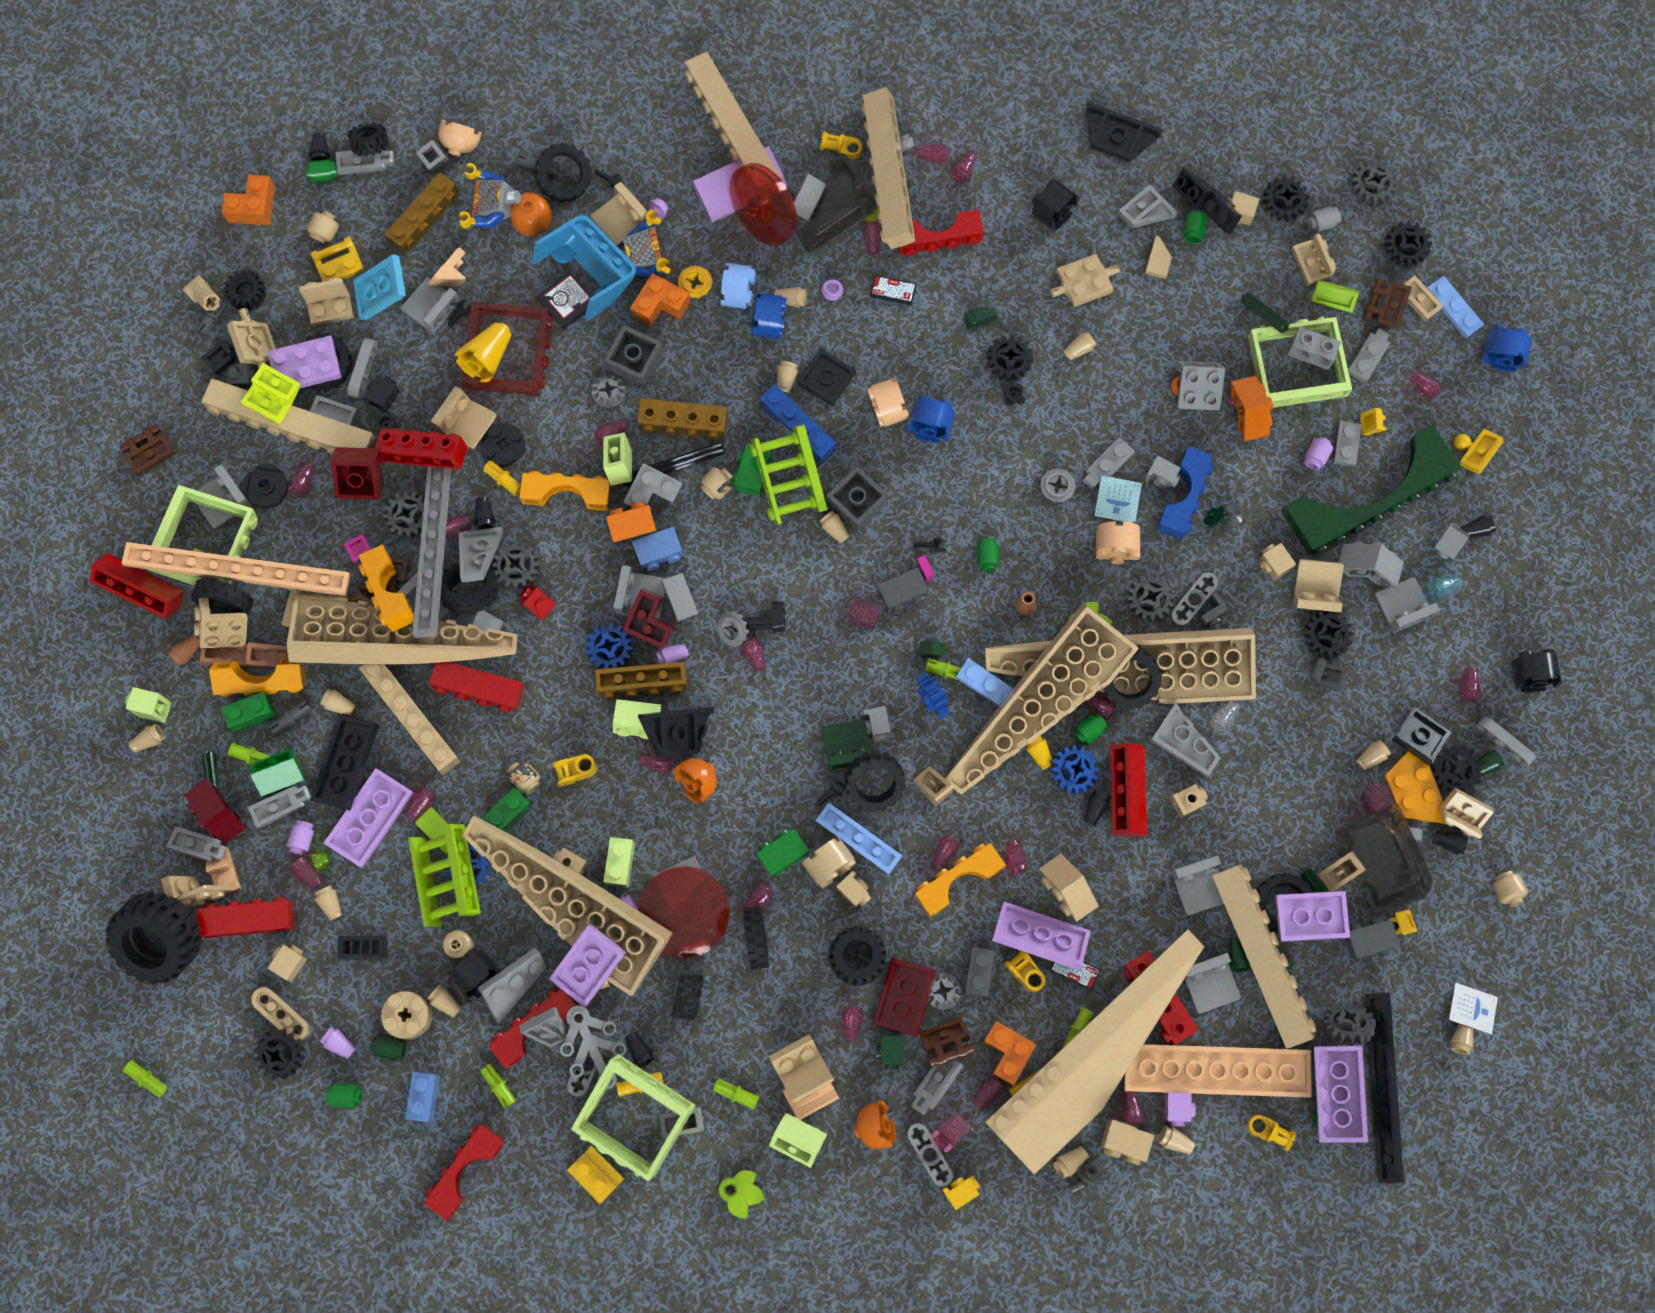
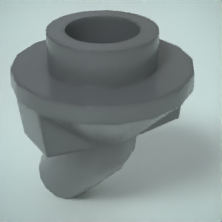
(1232, 517)
(1089, 1178)

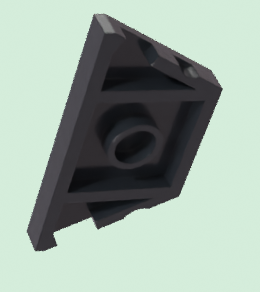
(1118, 133)
(676, 730)

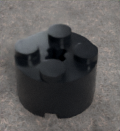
(1054, 204)
(1536, 671)
(471, 973)

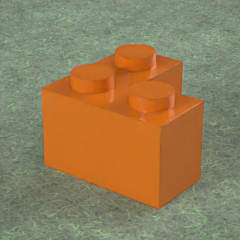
(254, 205)
(659, 296)
(1252, 408)
(630, 522)
(1015, 1052)

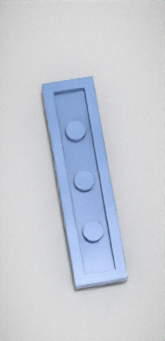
(858, 838)

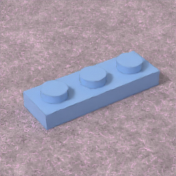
(1455, 307)
(983, 682)

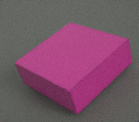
(356, 547)
(925, 569)

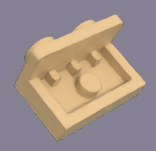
(1314, 260)
(1465, 813)

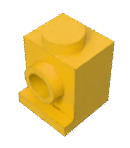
(962, 1191)

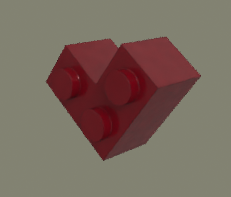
(643, 622)
(213, 812)

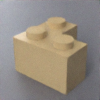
(1068, 887)
(1126, 1141)

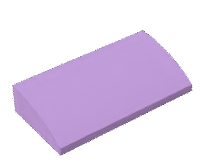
(715, 192)
(1341, 1094)

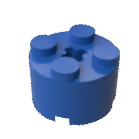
(767, 316)
(1507, 348)
(931, 419)

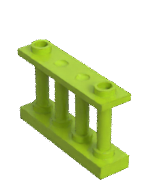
(809, 479)
(461, 870)

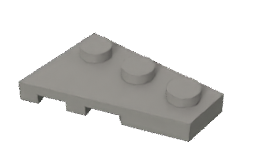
(477, 552)
(1184, 742)
(511, 984)

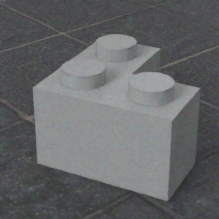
(651, 481)
(1372, 562)

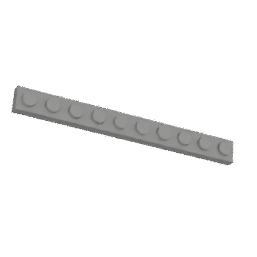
(431, 552)

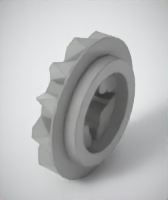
(617, 394)
(1067, 481)
(727, 634)
(953, 996)

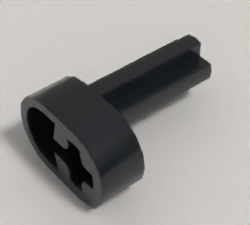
(774, 622)

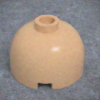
(458, 138)

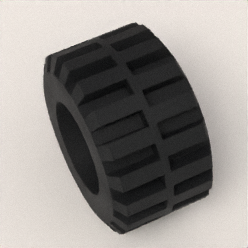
(851, 936)

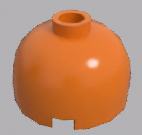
(531, 214)
(697, 778)
(874, 1126)

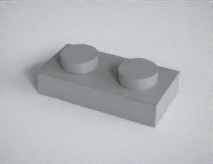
(1347, 443)

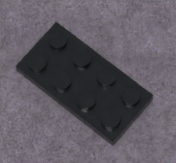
(344, 762)

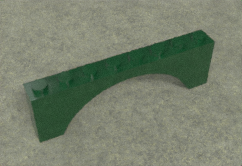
(1321, 525)

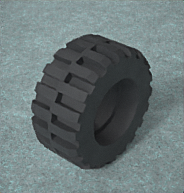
(141, 956)

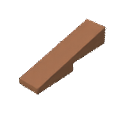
(250, 655)

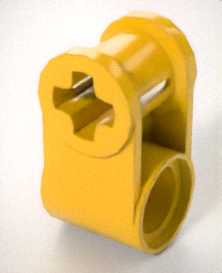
(573, 769)
(1025, 970)

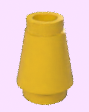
(1040, 752)

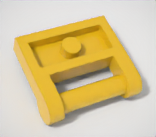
(341, 267)

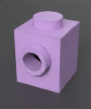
(1179, 1108)

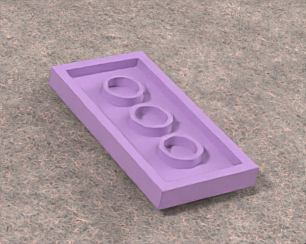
(369, 819)
(1041, 935)

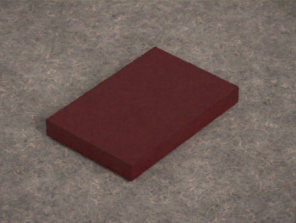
(904, 997)

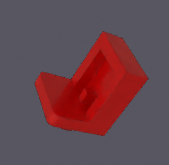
(536, 601)

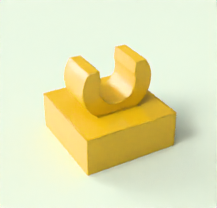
(1372, 422)
(1405, 922)

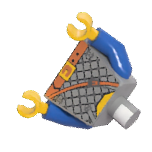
(491, 199)
(643, 248)

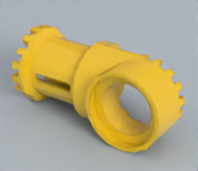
(840, 144)
(1272, 1131)

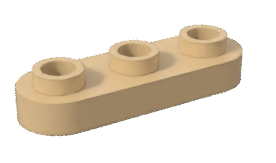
(274, 1006)

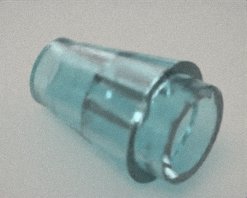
(1444, 586)

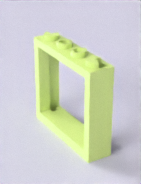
(1310, 394)
(175, 512)
(652, 1087)

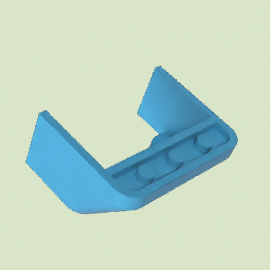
(596, 253)

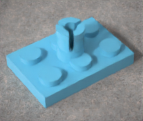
(379, 287)

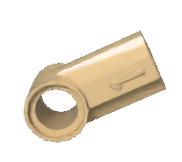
(201, 293)

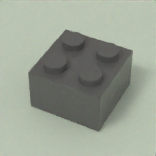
(633, 356)
(857, 499)

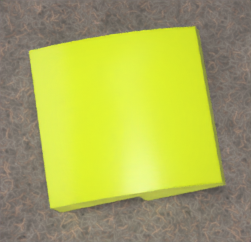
(271, 394)

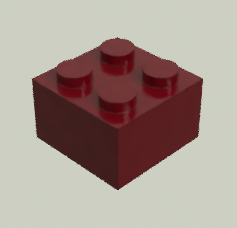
(357, 473)

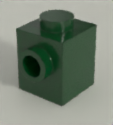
(891, 1052)

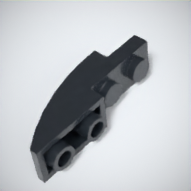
(1208, 199)

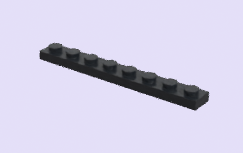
(1385, 1090)

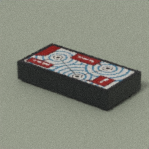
(893, 290)
(1084, 977)

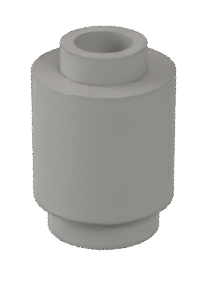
(1324, 219)

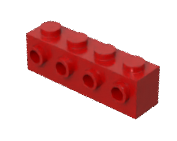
(421, 448)
(136, 586)
(477, 685)
(1128, 790)
(246, 918)
(1175, 1020)

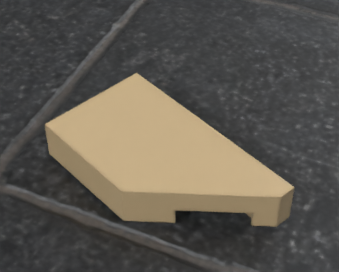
(1159, 260)

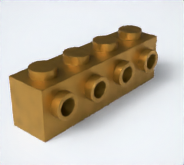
(422, 214)
(682, 418)
(641, 679)

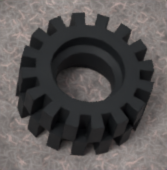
(368, 139)
(240, 279)

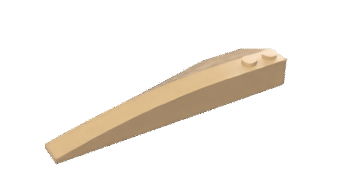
(351, 633)
(1066, 674)
(572, 902)

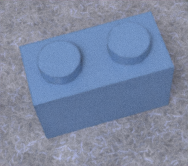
(658, 549)
(422, 1097)

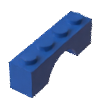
(786, 412)
(1194, 468)

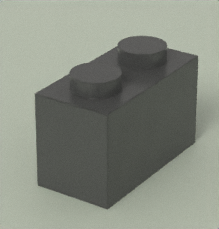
(903, 591)
(1371, 939)
(979, 972)

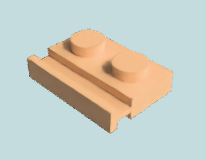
(813, 1101)

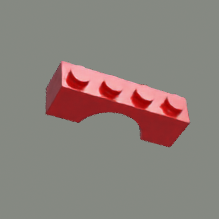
(965, 230)
(510, 1046)
(445, 1196)

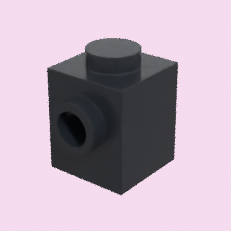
(381, 393)

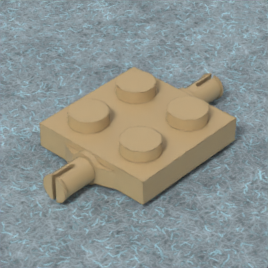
(1084, 280)
(251, 339)

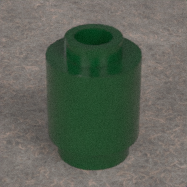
(388, 1047)

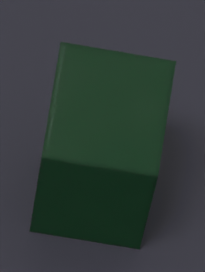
(931, 649)

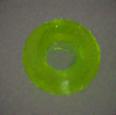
(320, 860)

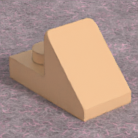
(448, 273)
(224, 872)

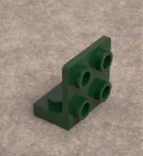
(844, 743)

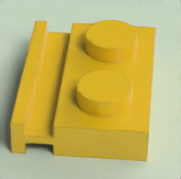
(595, 1174)

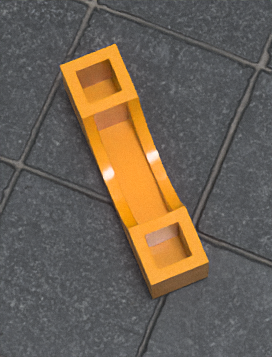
(539, 488)
(394, 606)
(231, 679)
(983, 863)

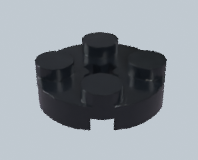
(509, 454)
(258, 477)

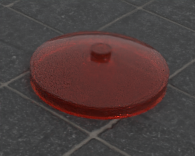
(763, 204)
(689, 906)

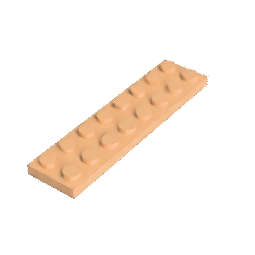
(1220, 1071)

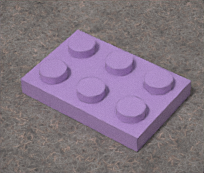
(307, 361)
(1312, 916)
(587, 965)

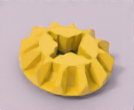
(690, 274)

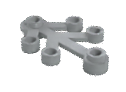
(589, 1041)

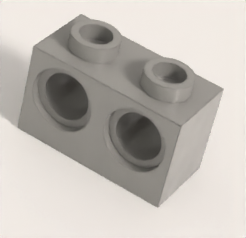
(1314, 348)

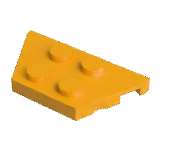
(1415, 790)

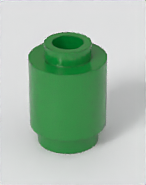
(321, 170)
(1195, 226)
(987, 554)
(1090, 729)
(344, 1095)

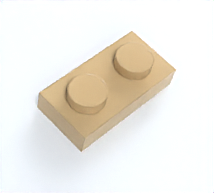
(1422, 299)

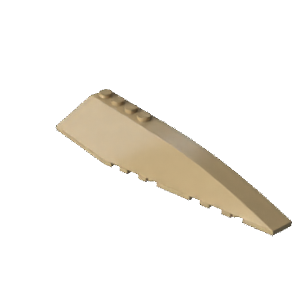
(1192, 664)
(1089, 1068)

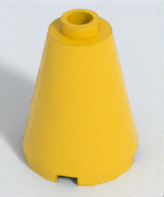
(484, 352)

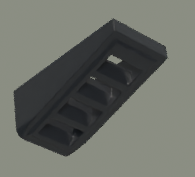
(362, 939)

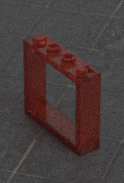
(541, 360)

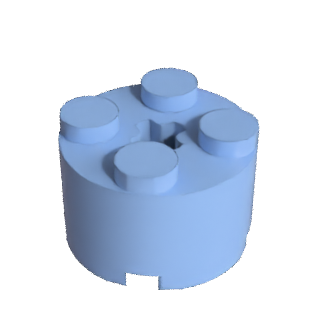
(737, 285)

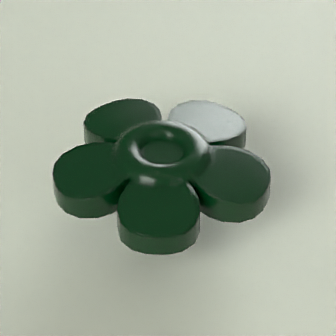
(1215, 516)

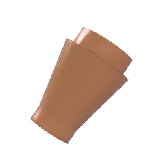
(1023, 607)
(184, 650)

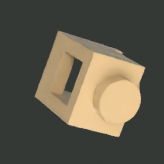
(1182, 804)
(854, 890)

